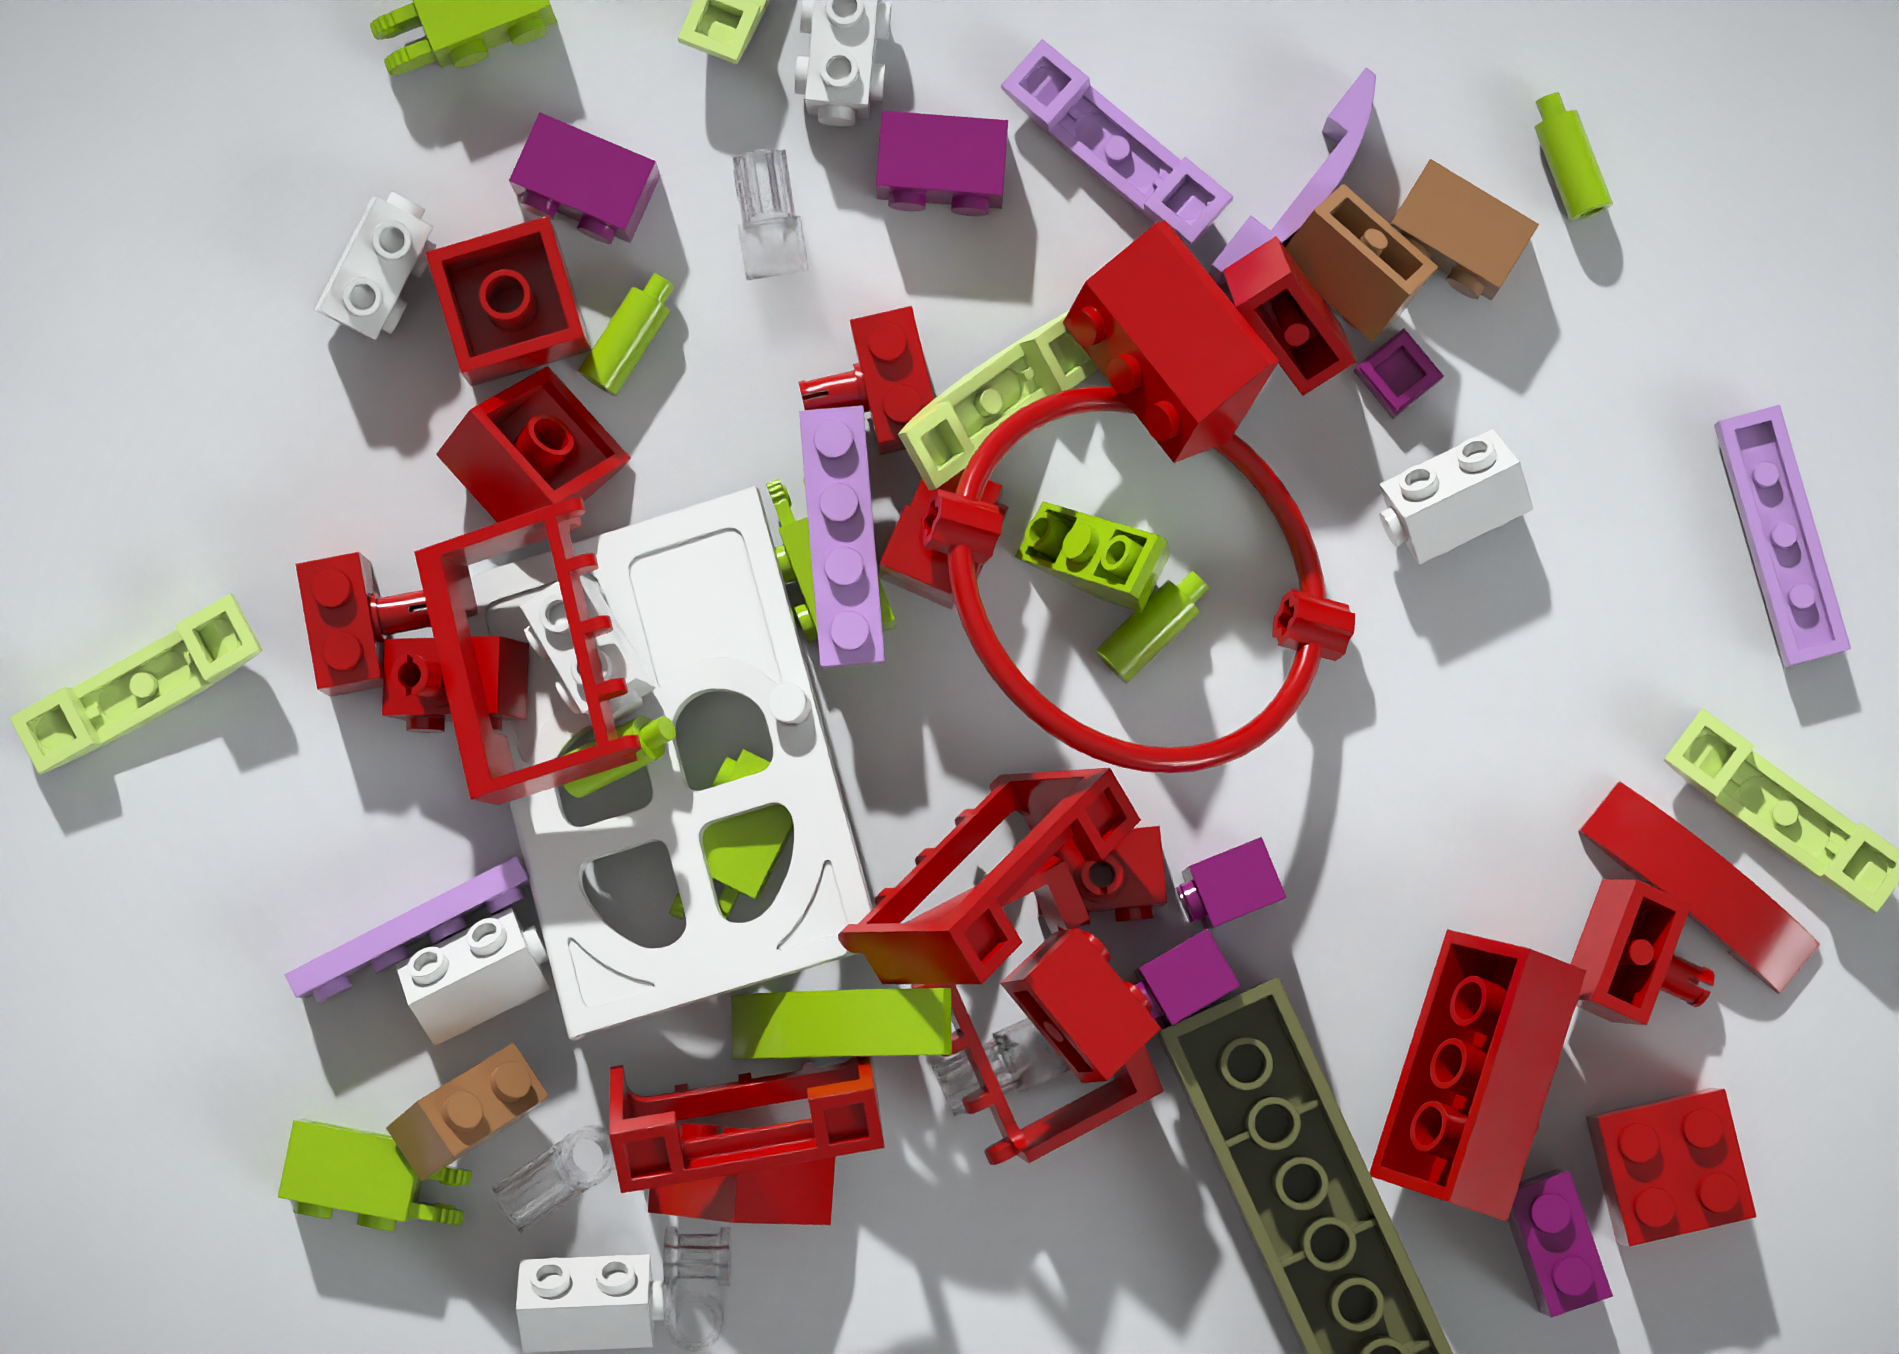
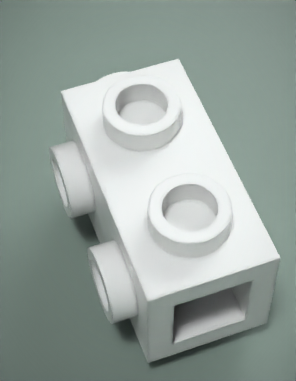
(841, 64)
(375, 266)
(1455, 497)
(552, 640)
(474, 975)
(588, 1303)

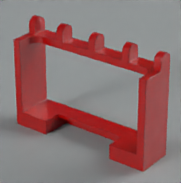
(452, 600)
(977, 932)
(1131, 1084)
(649, 1142)

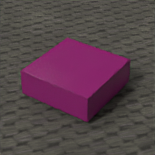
(1398, 373)

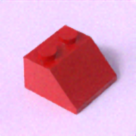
(531, 448)

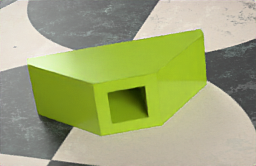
(1095, 554)

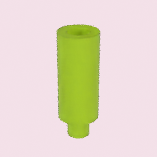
(1571, 159)
(627, 335)
(1149, 632)
(652, 736)

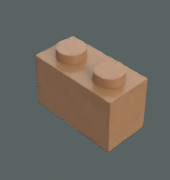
(1463, 230)
(1359, 262)
(467, 1111)

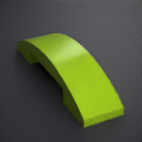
(842, 1023)

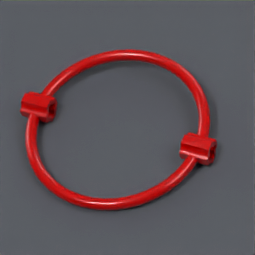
(970, 529)

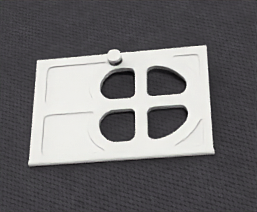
(704, 616)

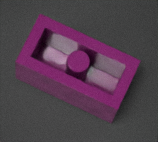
(941, 162)
(584, 180)
(1230, 885)
(1186, 978)
(1557, 1244)

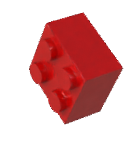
(508, 301)
(1671, 1166)

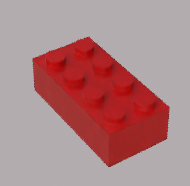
(1477, 1073)

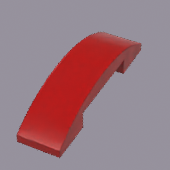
(1720, 895)

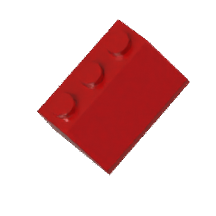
(1171, 343)

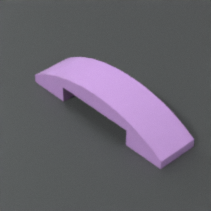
(1347, 128)
(1114, 145)

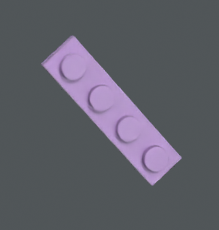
(1782, 536)
(842, 537)
(386, 944)

